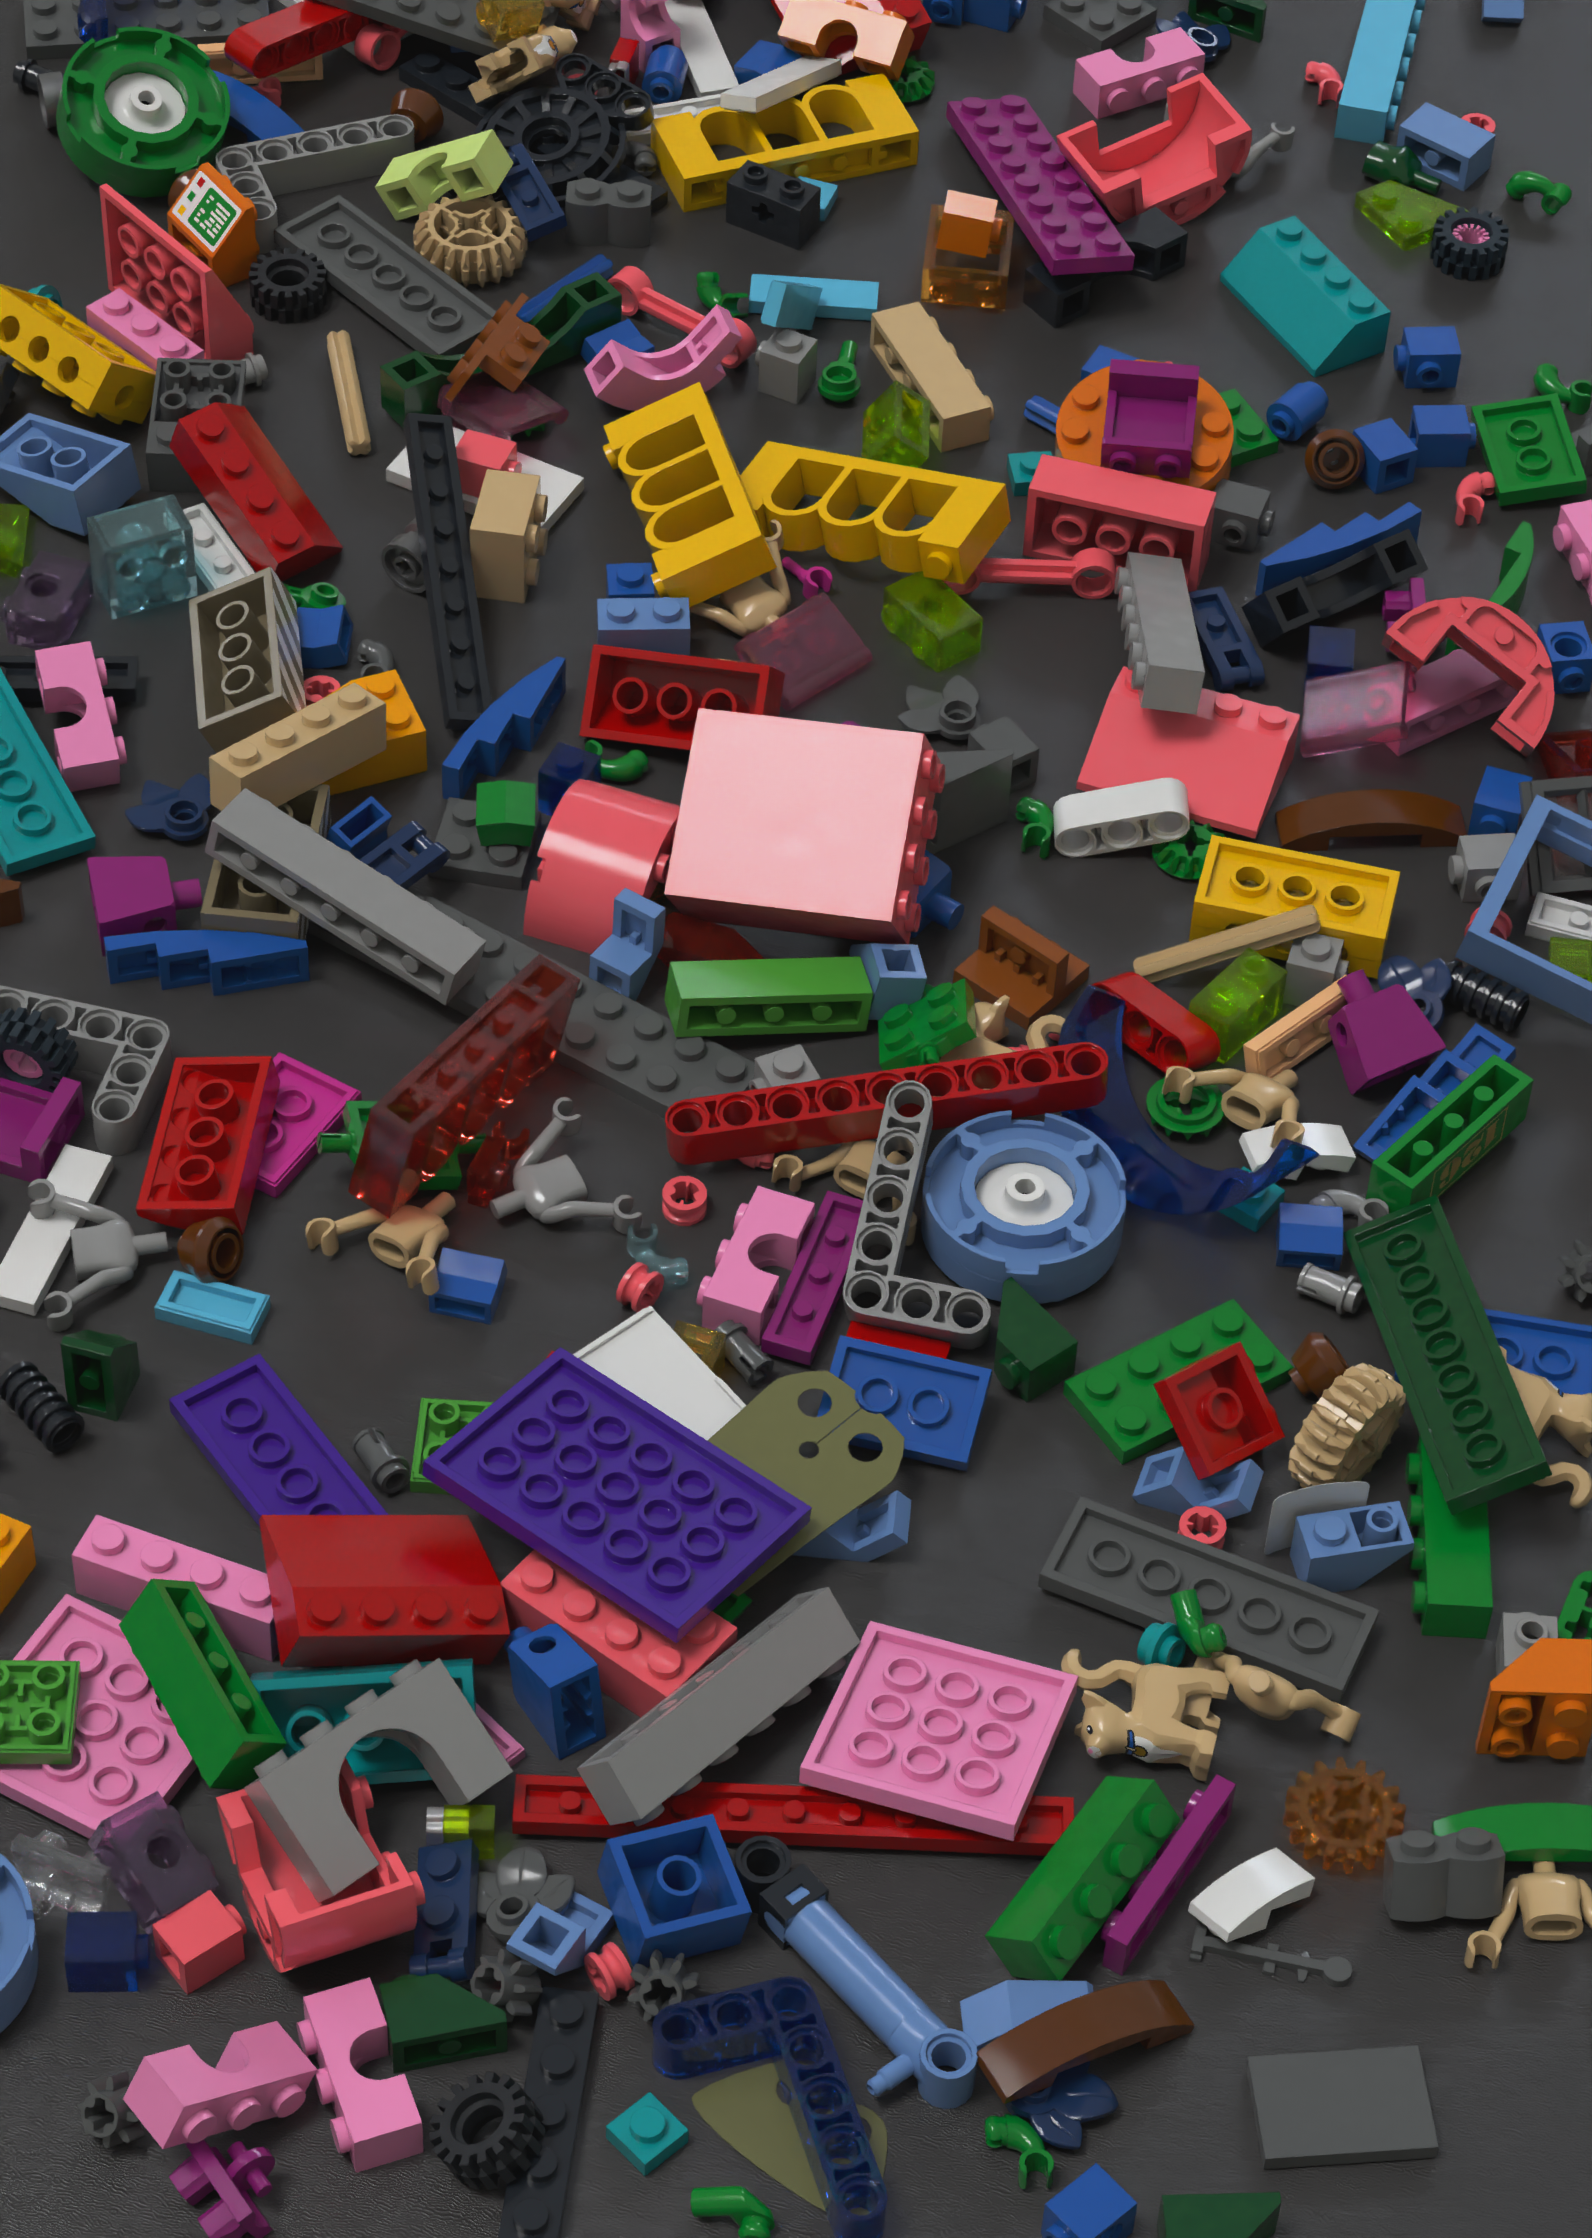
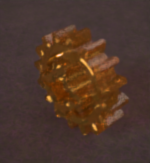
(1343, 1814)

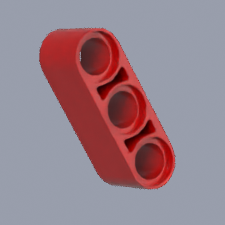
(1161, 1026)

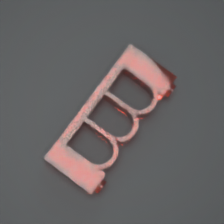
(461, 1085)

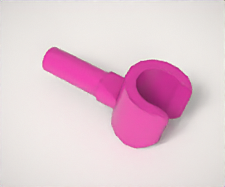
(810, 578)

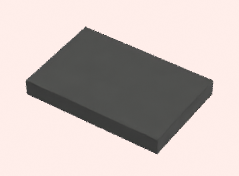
(1341, 2107)

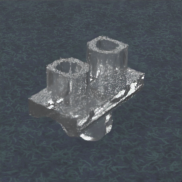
(60, 1876)

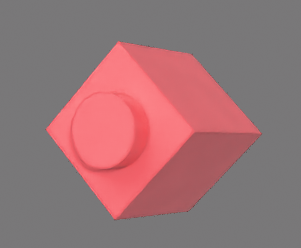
(481, 452)
(200, 1941)

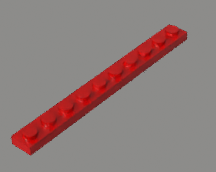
(785, 1812)

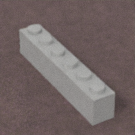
(1160, 633)
(345, 896)
(718, 1708)

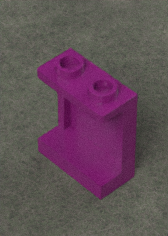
(1150, 418)
(36, 1126)

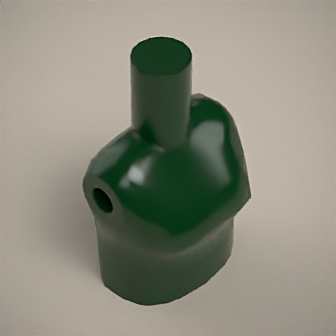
(1399, 165)

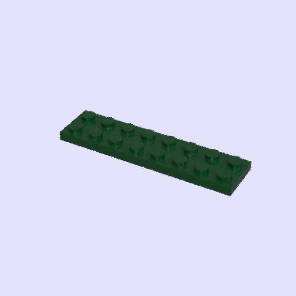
(1446, 1355)

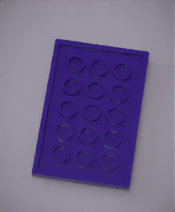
(617, 1493)

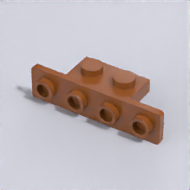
(503, 350)

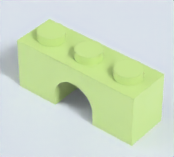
(468, 165)

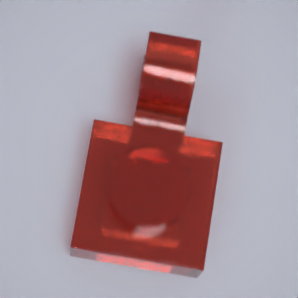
(489, 1168)

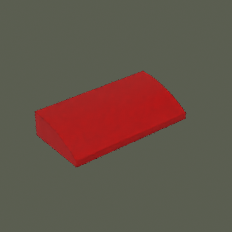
(209, 1140)

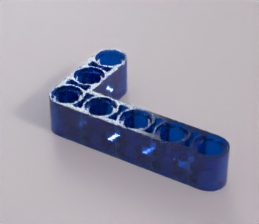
(804, 2086)

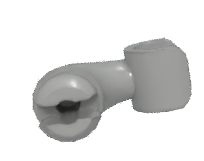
(1352, 1204)

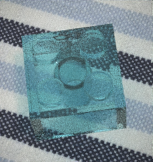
(142, 556)

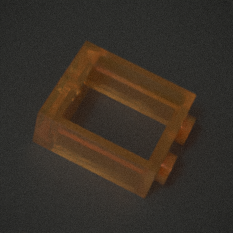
(981, 287)

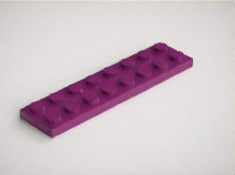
(1039, 186)

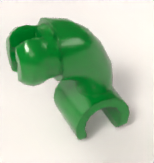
(1528, 182)
(710, 294)
(1576, 397)
(622, 769)
(1040, 824)
(1020, 2136)

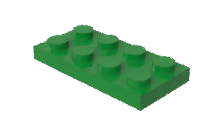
(1120, 1393)

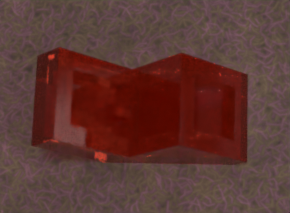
(701, 940)

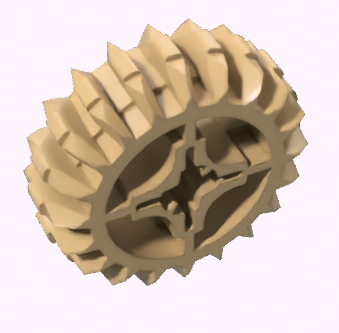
(471, 239)
(1347, 1427)

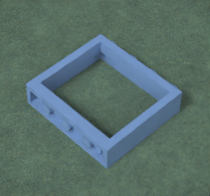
(1480, 948)

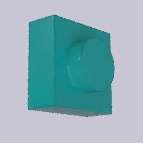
(1022, 469)
(1257, 1209)
(647, 2134)

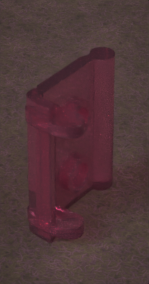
(495, 410)
(810, 646)
(1356, 708)

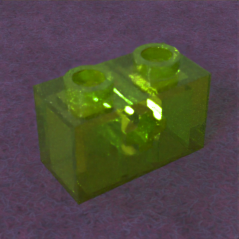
(897, 427)
(932, 620)
(1241, 1000)

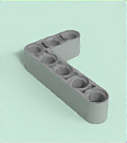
(312, 161)
(122, 1046)
(892, 1230)

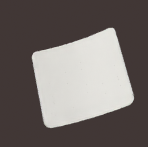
(1310, 1501)

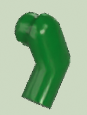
(1200, 1638)
(738, 2204)

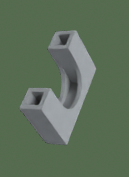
(302, 1792)

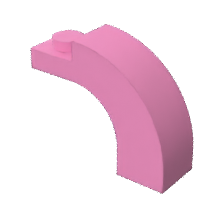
(639, 378)

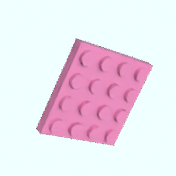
(122, 1729)
(939, 1730)

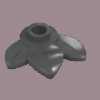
(945, 713)
(516, 1887)

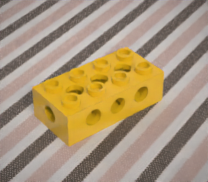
(73, 358)
(1257, 881)

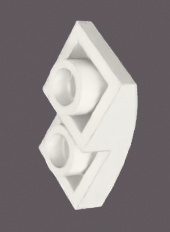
(1326, 1139)
(1244, 1896)

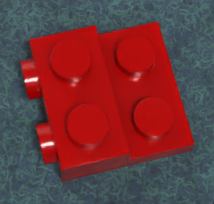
(1219, 1410)

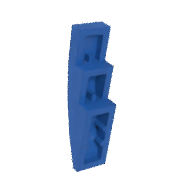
(1325, 547)
(507, 723)
(192, 957)
(1424, 1093)

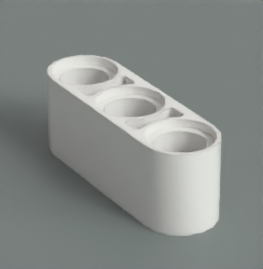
(1121, 817)

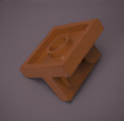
(1022, 966)

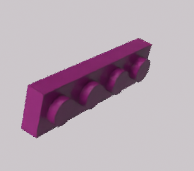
(814, 1282)
(1156, 1889)

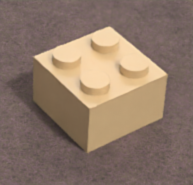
(508, 535)

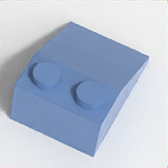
(65, 471)

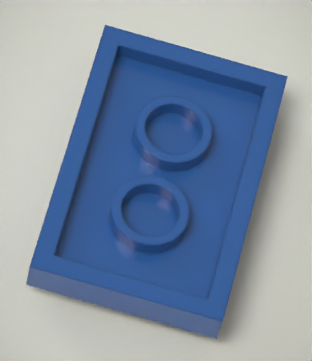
(924, 1397)

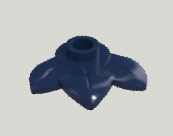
(1209, 39)
(173, 811)
(1425, 985)
(1066, 2104)

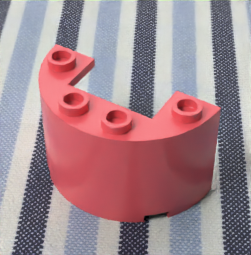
(1167, 166)
(1499, 643)
(589, 854)
(282, 1907)

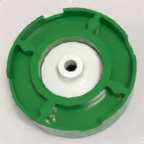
(141, 110)

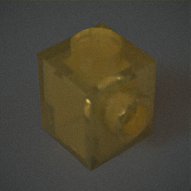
(509, 17)

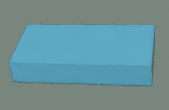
(212, 1307)

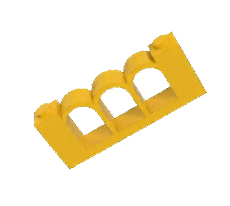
(868, 105)
(688, 497)
(965, 510)

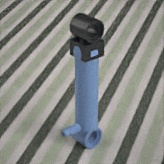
(797, 1914)

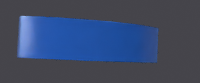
(255, 113)

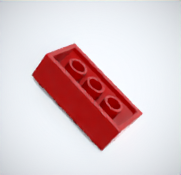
(252, 490)
(657, 694)

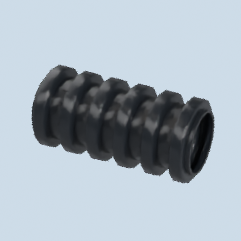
(1487, 996)
(41, 1406)

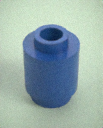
(665, 74)
(1297, 410)

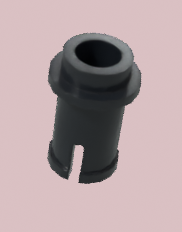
(26, 74)

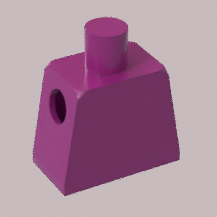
(137, 895)
(1380, 1033)

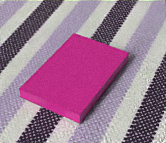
(304, 1107)

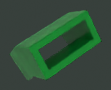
(505, 812)

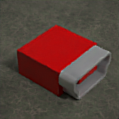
(625, 61)

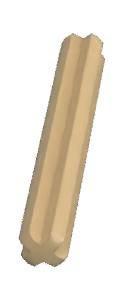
(348, 393)
(1228, 944)

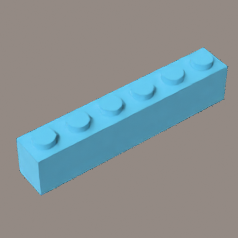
(1378, 69)

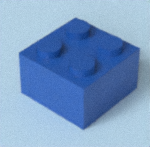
(674, 1890)

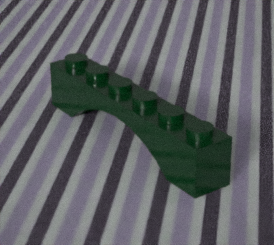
(573, 314)

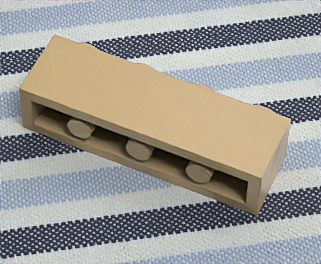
(922, 360)
(301, 749)

